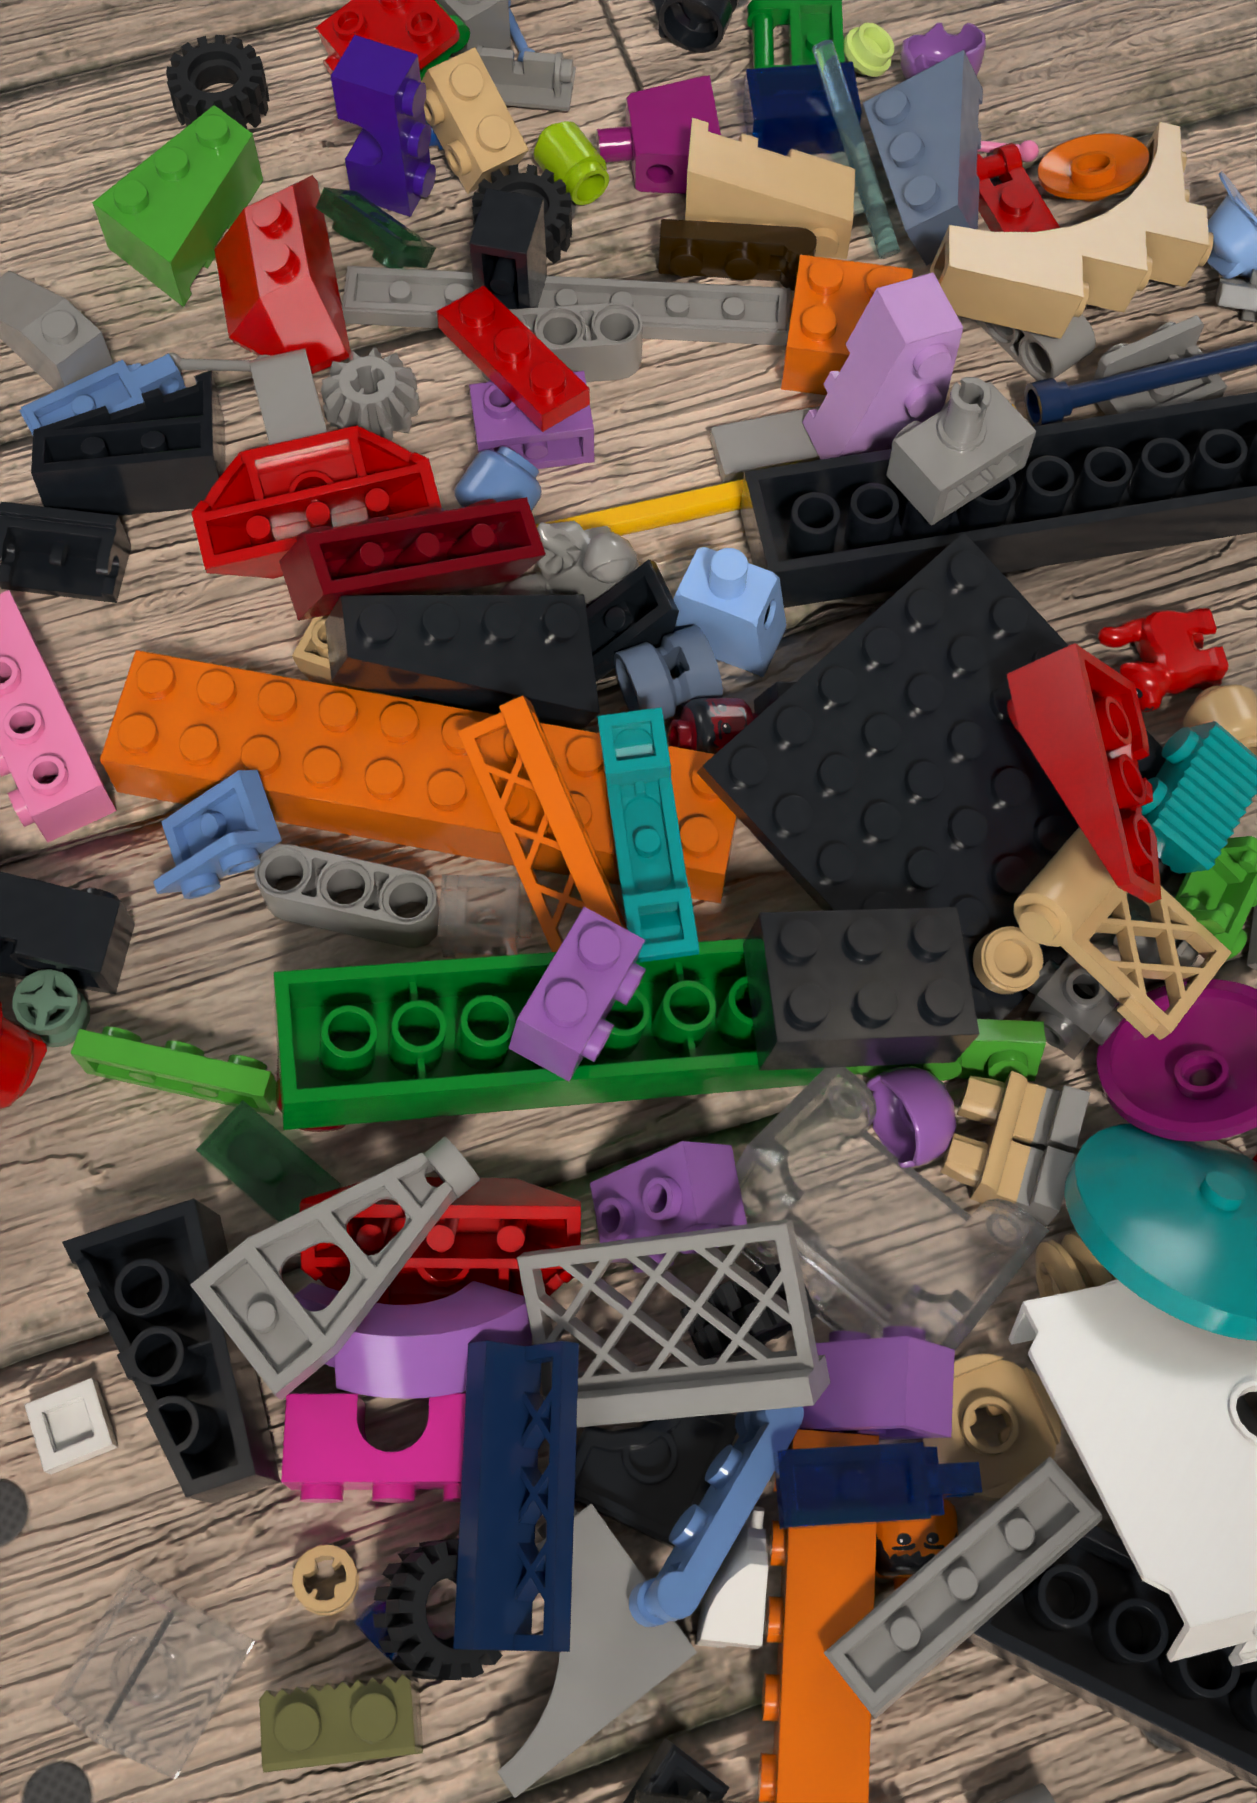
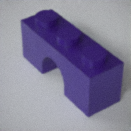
(385, 96)

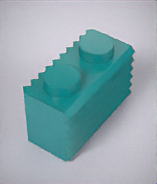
(1200, 795)

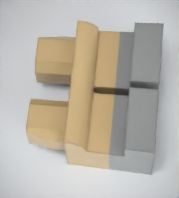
(1025, 1146)

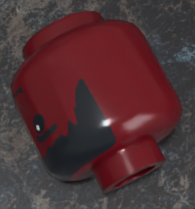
(710, 723)

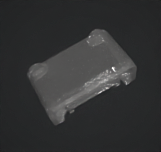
(874, 1235)

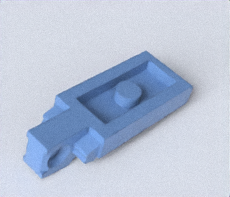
(112, 387)

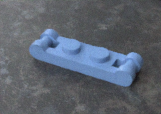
(709, 1530)

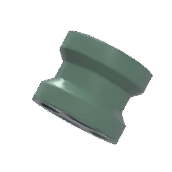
(43, 995)

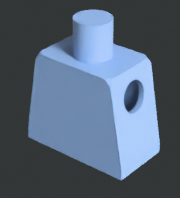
(733, 606)

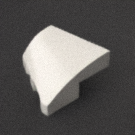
(736, 1597)

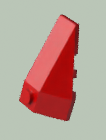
(1088, 740)

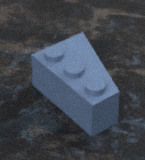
(930, 149)

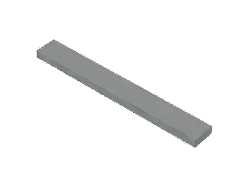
(666, 308)

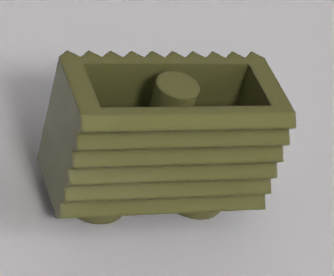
(340, 1723)

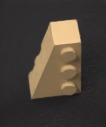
(760, 187)

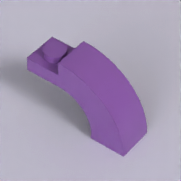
(422, 1345)

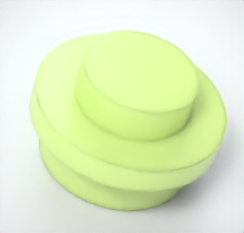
(869, 49)

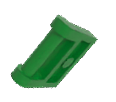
(807, 25)

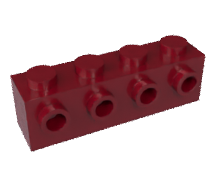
(412, 554)

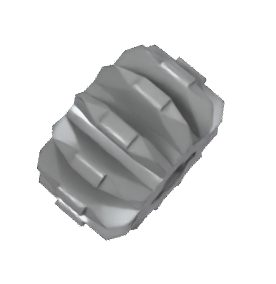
(371, 394)

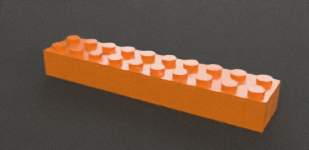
(376, 765)

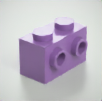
(502, 423)
(576, 994)
(669, 1193)
(885, 1386)

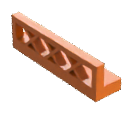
(559, 814)

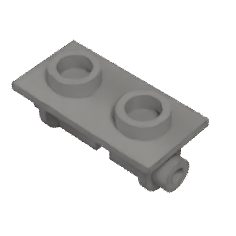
(537, 82)

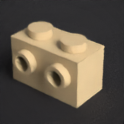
(471, 120)

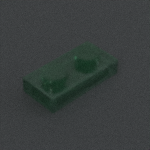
(364, 221)
(264, 1163)

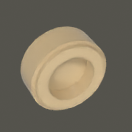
(1007, 961)

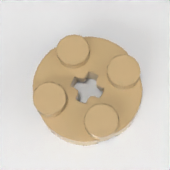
(1029, 1417)

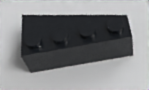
(469, 651)
(175, 1351)

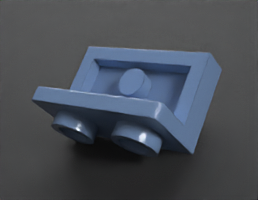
(218, 835)

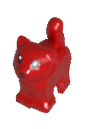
(1169, 653)

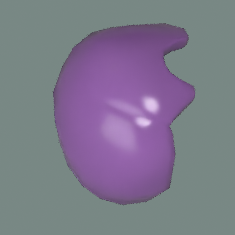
(936, 45)
(912, 1114)

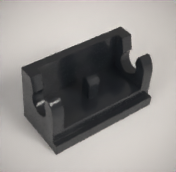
(62, 552)

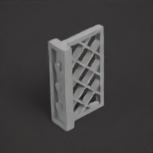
(696, 1384)

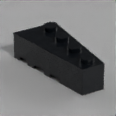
(63, 931)

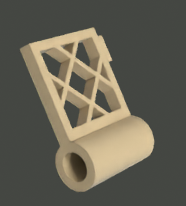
(1074, 901)

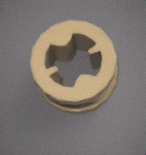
(308, 1568)

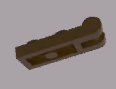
(733, 250)

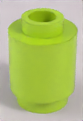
(572, 159)

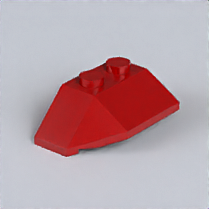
(283, 279)
(305, 484)
(469, 1243)

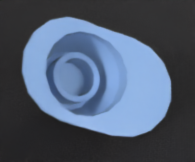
(1234, 235)

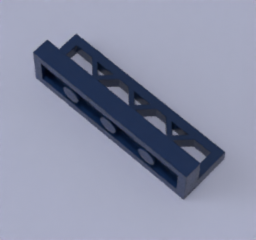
(507, 1495)

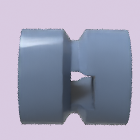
(647, 671)

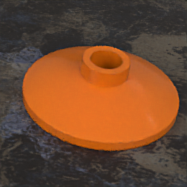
(1093, 166)

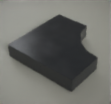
(650, 1471)

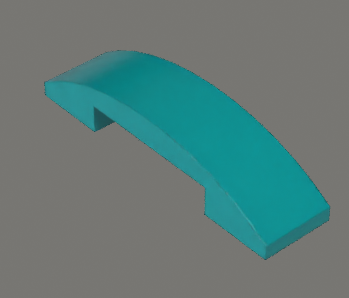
(647, 834)

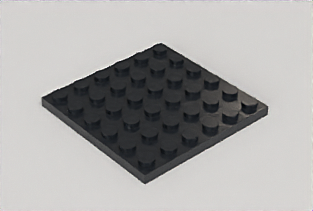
(899, 763)

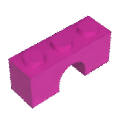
(330, 1451)

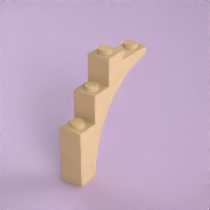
(1051, 275)

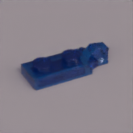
(867, 1484)

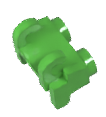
(1224, 893)

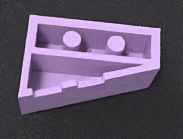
(894, 370)

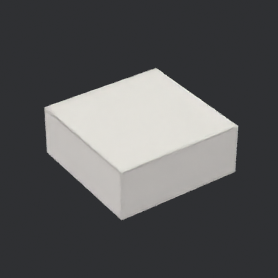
(71, 1426)

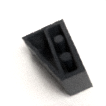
(136, 458)

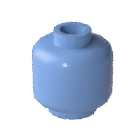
(500, 477)

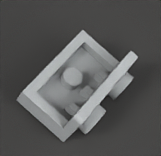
(1164, 345)

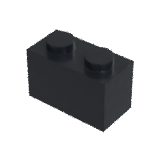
(510, 248)

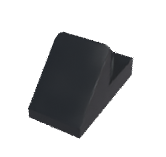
(630, 614)

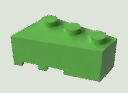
(181, 202)

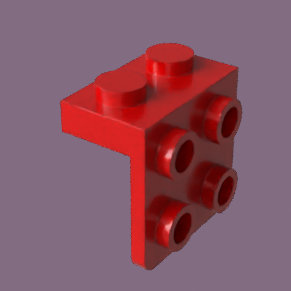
(403, 24)

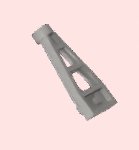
(263, 1314)

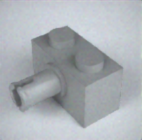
(960, 450)

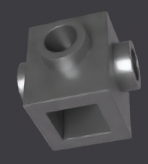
(1072, 1007)

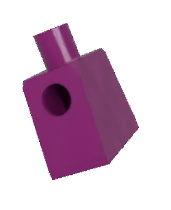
(659, 133)

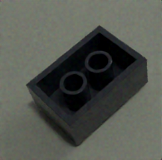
(859, 988)

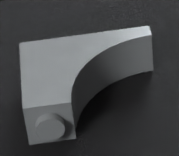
(609, 1656)

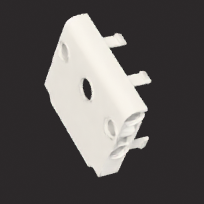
(1163, 1447)

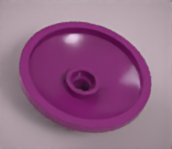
(1164, 1080)

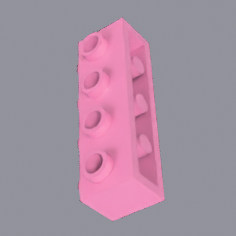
(40, 740)

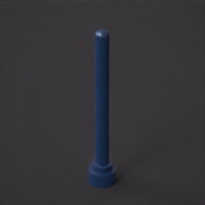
(1052, 401)

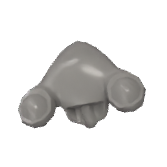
(577, 562)

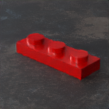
(513, 358)

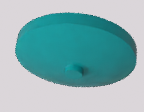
(1172, 1223)

